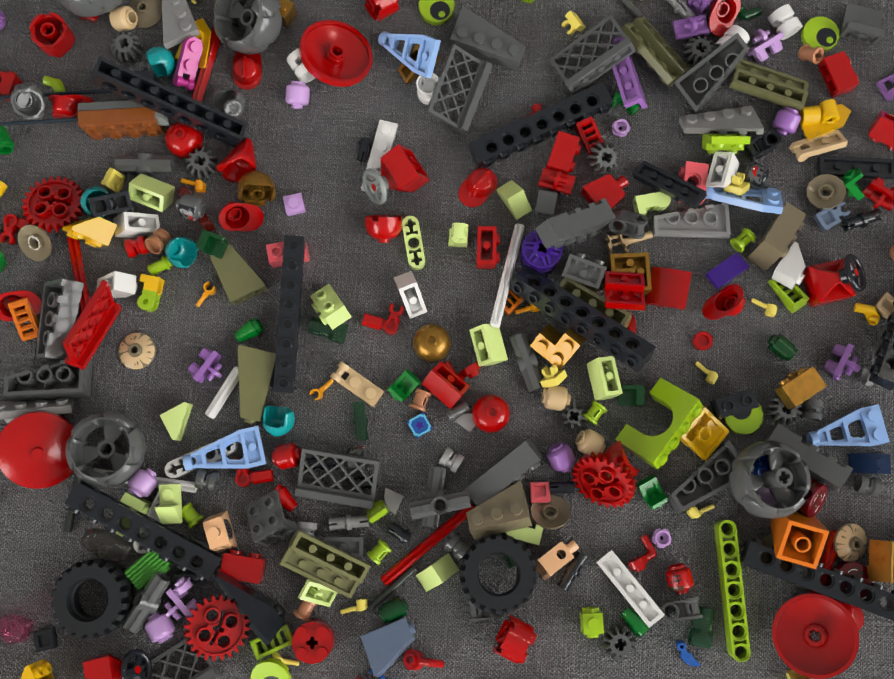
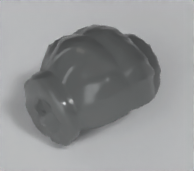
(28, 101)
(228, 101)

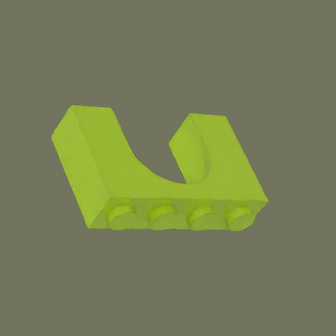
(655, 449)

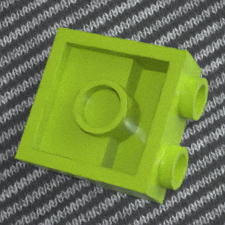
(727, 142)

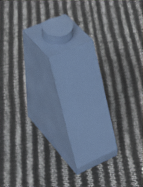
(387, 644)

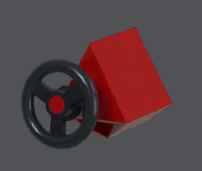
(834, 280)
(109, 667)

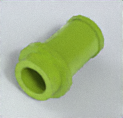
(159, 265)

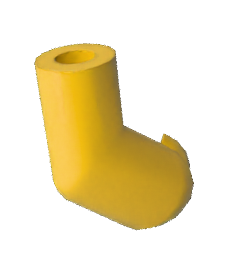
(869, 311)

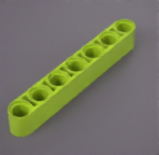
(737, 597)

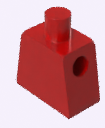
(606, 188)

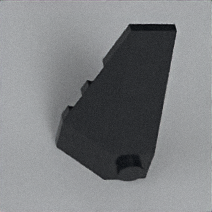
(262, 612)

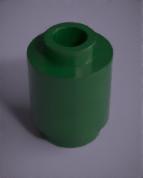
(781, 347)
(393, 609)

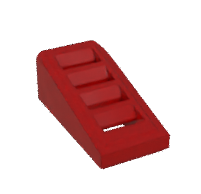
(593, 128)

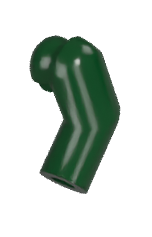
(749, 14)

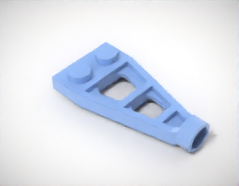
(426, 55)
(770, 199)
(871, 422)
(252, 450)

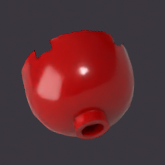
(183, 139)
(383, 227)
(490, 413)

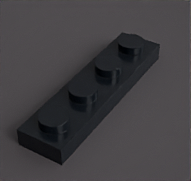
(869, 166)
(669, 184)

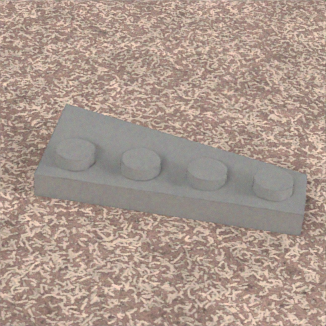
(177, 22)
(721, 121)
(704, 222)
(12, 409)

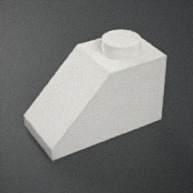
(722, 169)
(135, 224)
(791, 268)
(121, 284)
(410, 294)

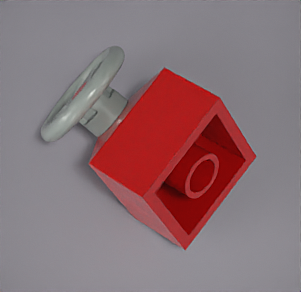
(398, 172)

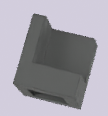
(545, 204)

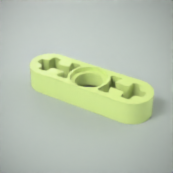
(416, 228)

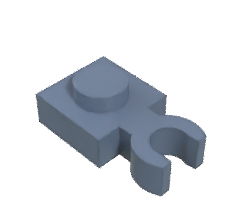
(830, 217)

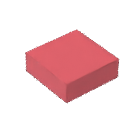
(539, 492)

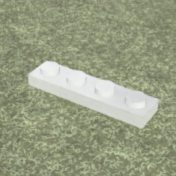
(382, 144)
(630, 588)

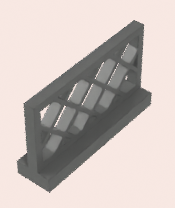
(599, 64)
(470, 98)
(335, 494)
(209, 673)

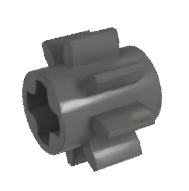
(579, 417)

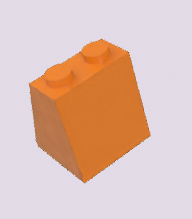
(798, 539)

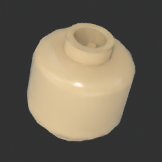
(123, 18)
(555, 398)
(590, 441)

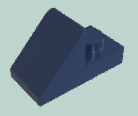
(869, 463)

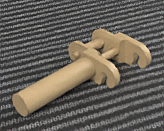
(624, 242)

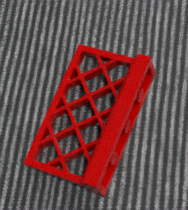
(91, 327)

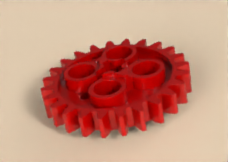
(53, 204)
(604, 480)
(199, 622)

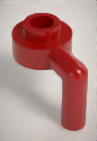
(470, 371)
(638, 563)
(419, 660)

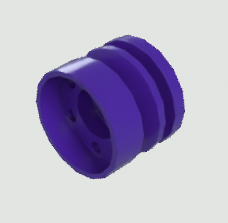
(539, 261)

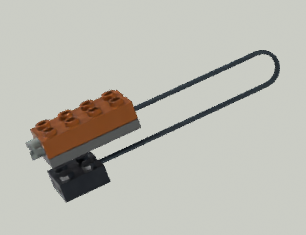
(110, 118)

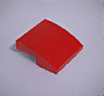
(669, 288)
(624, 290)

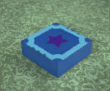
(419, 425)

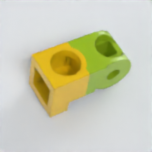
(151, 292)

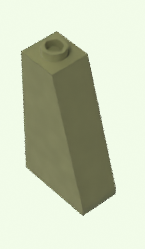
(237, 277)
(254, 381)

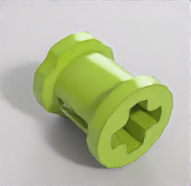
(743, 240)
(594, 413)
(191, 516)
(379, 551)

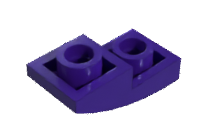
(727, 270)

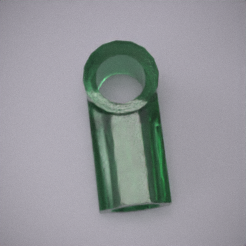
(336, 335)
(701, 634)

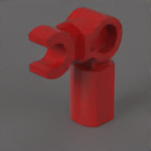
(11, 226)
(378, 323)
(244, 478)

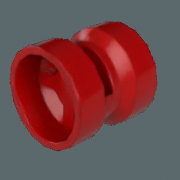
(136, 246)

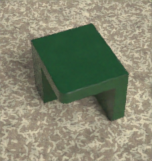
(212, 244)
(632, 396)

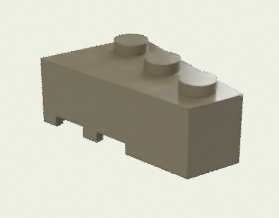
(777, 237)
(500, 513)

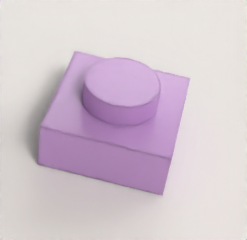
(294, 204)

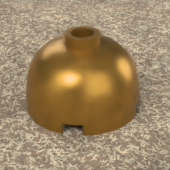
(256, 188)
(431, 343)

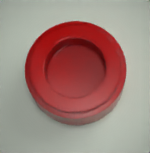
(702, 341)

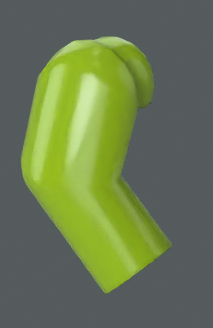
(55, 83)

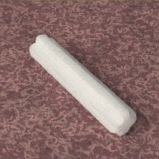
(223, 393)

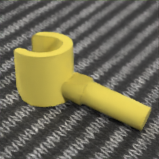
(771, 309)
(711, 375)
(693, 512)
(361, 605)
(276, 655)

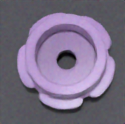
(620, 123)
(666, 538)
(182, 585)

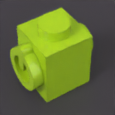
(591, 621)

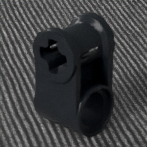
(759, 146)

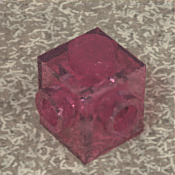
(14, 628)

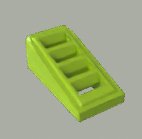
(788, 301)
(378, 511)
(253, 643)

